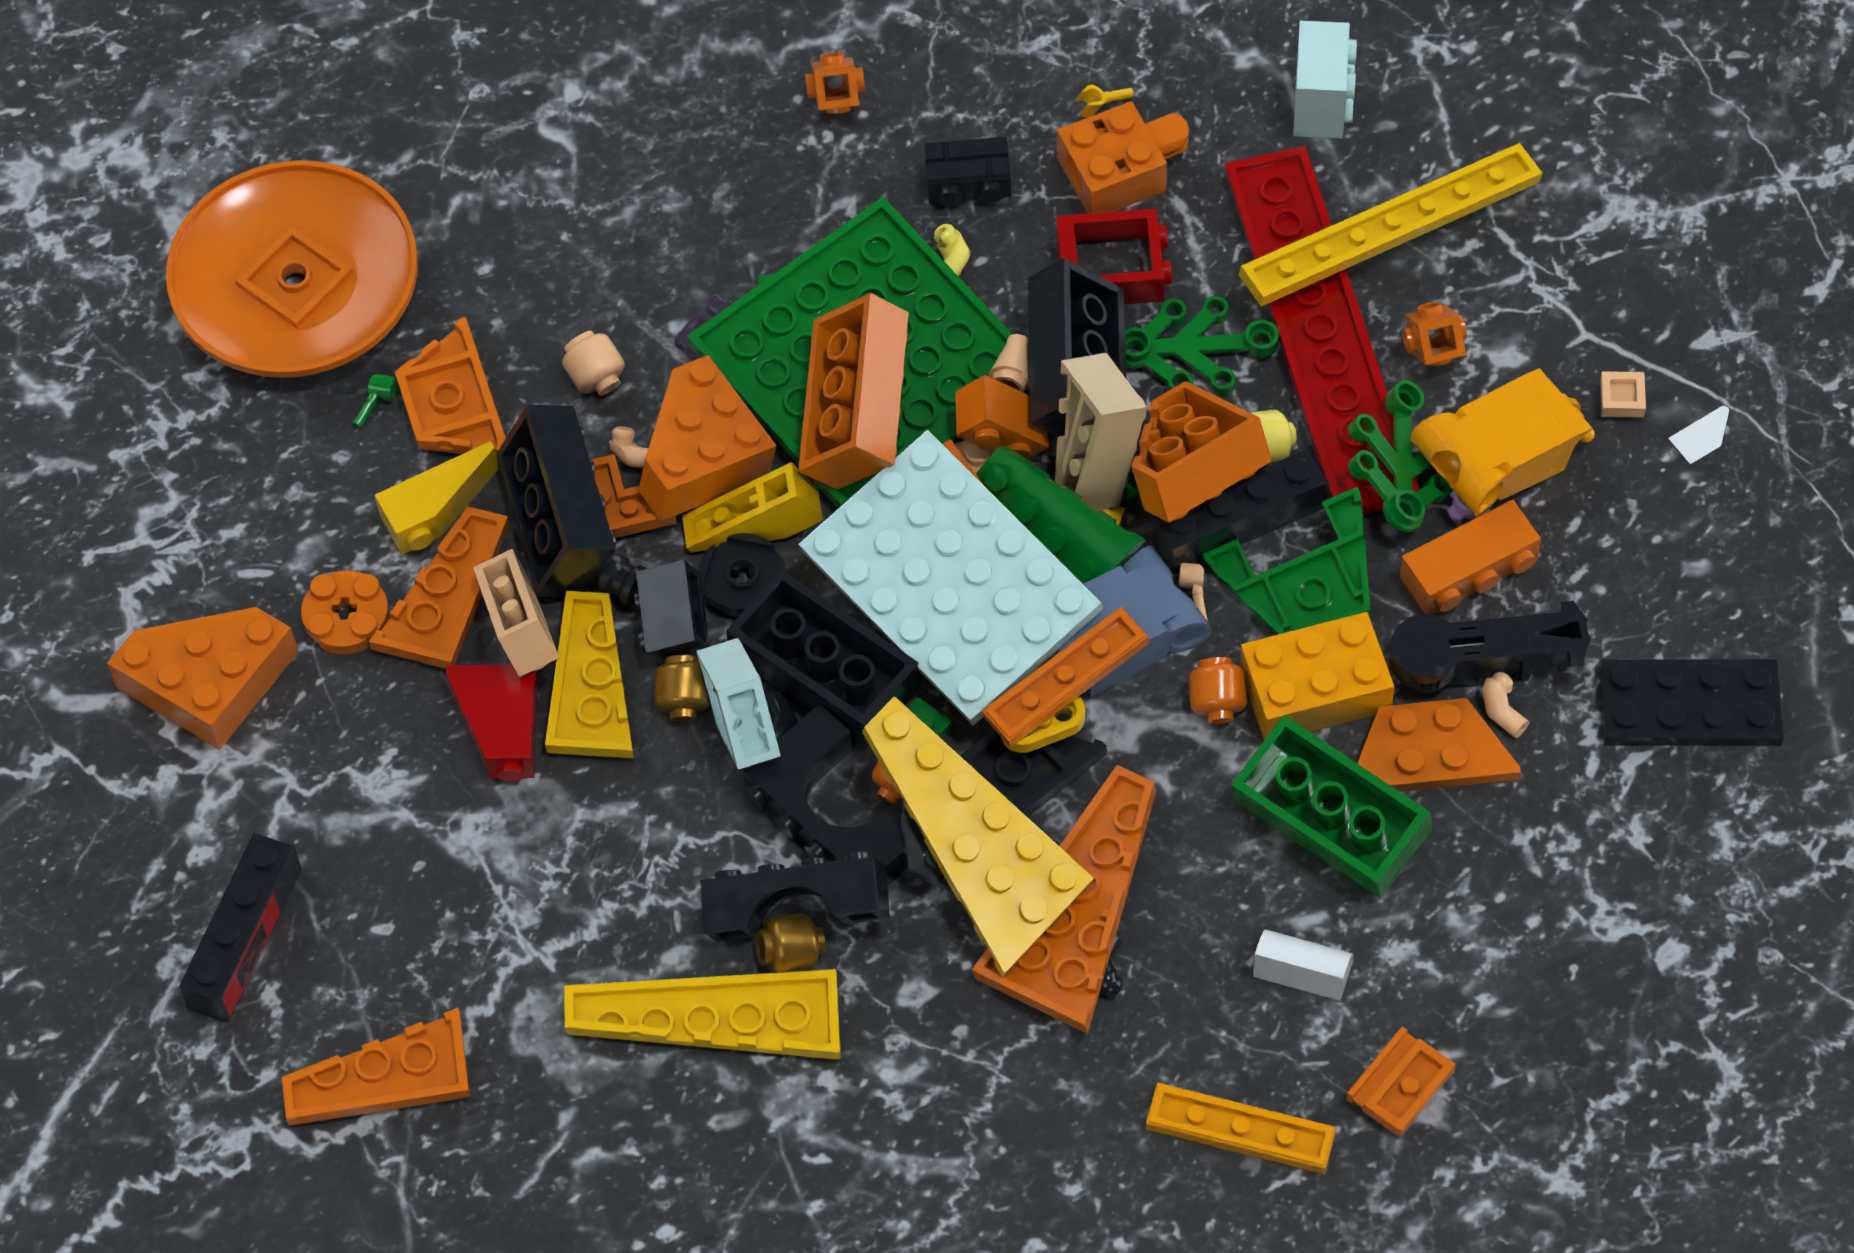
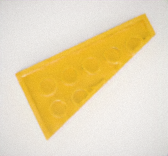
(987, 849)

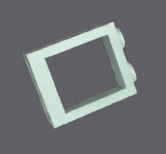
(738, 703)

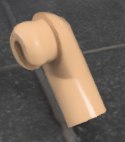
(625, 449)

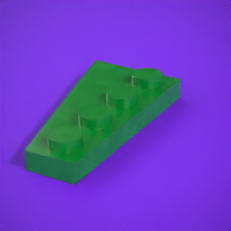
(1072, 530)

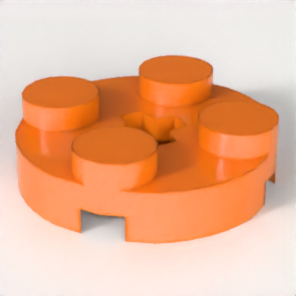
(338, 590)

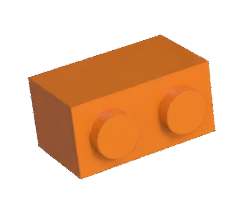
(997, 416)

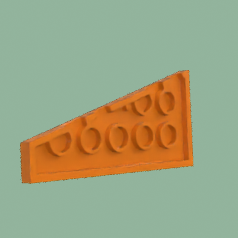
(1069, 961)

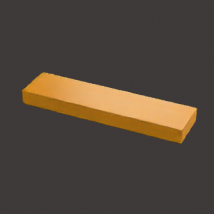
(1241, 1128)

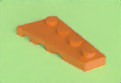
(446, 594)

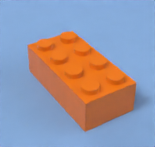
(853, 391)

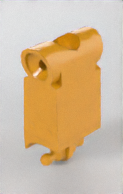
(1503, 440)

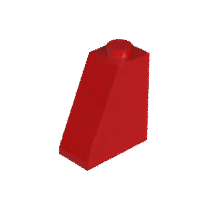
(499, 716)

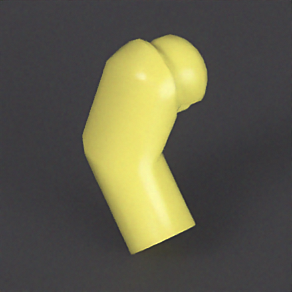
(952, 247)

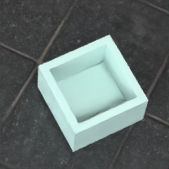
(1324, 79)

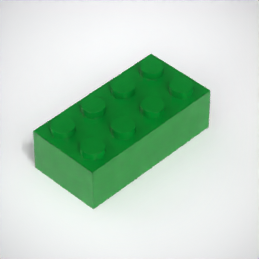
(1332, 806)

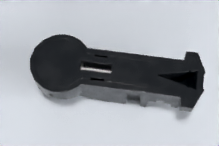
(1434, 652)

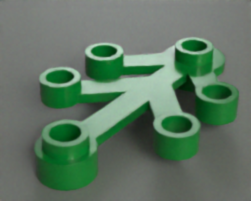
(1190, 345)
(1401, 505)

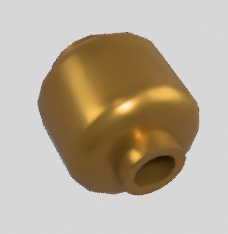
(680, 688)
(789, 943)

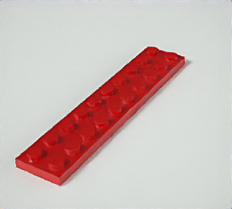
(1318, 324)

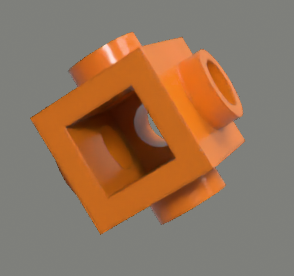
(840, 97)
(1446, 340)

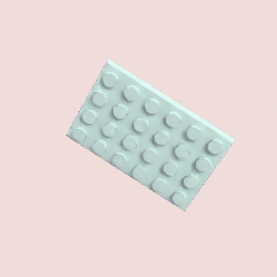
(950, 576)

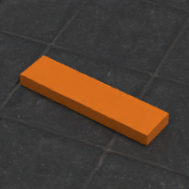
(1065, 676)

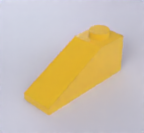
(431, 501)
(767, 507)

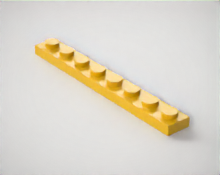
(1389, 224)

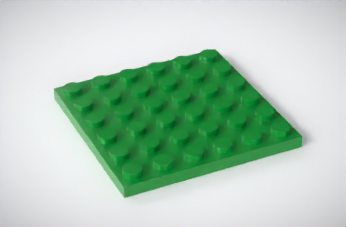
(767, 333)

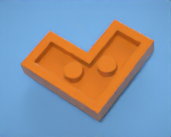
(624, 508)

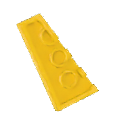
(588, 690)

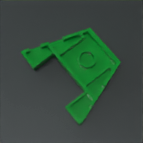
(1312, 587)

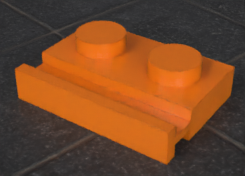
(1401, 1082)

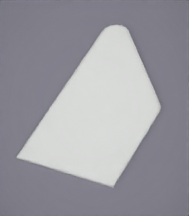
(1702, 435)

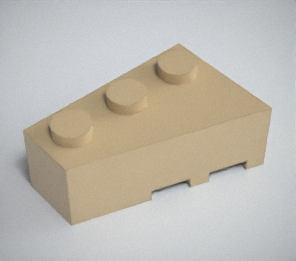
(1100, 430)

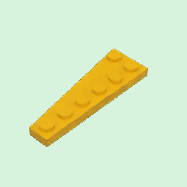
(736, 1012)

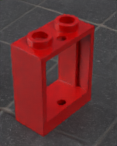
(1137, 286)

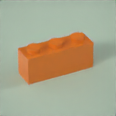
(1470, 558)

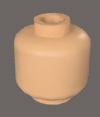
(593, 363)

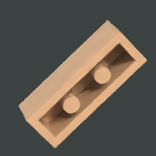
(516, 613)

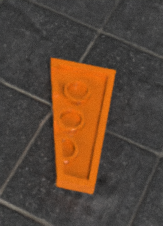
(401, 1072)

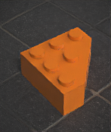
(702, 442)
(1195, 450)
(205, 669)

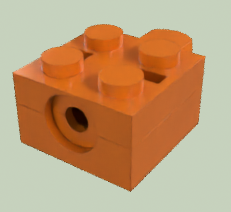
(1118, 157)

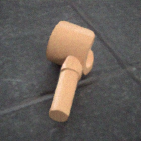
(1193, 578)

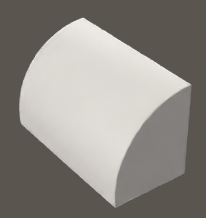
(1302, 964)

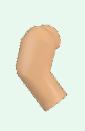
(1498, 707)

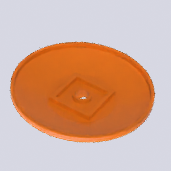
(281, 221)

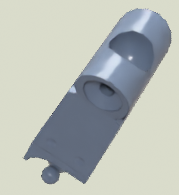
(1155, 604)

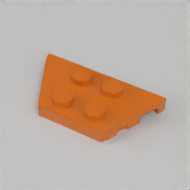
(450, 395)
(1435, 747)

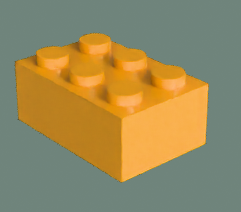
(1317, 675)

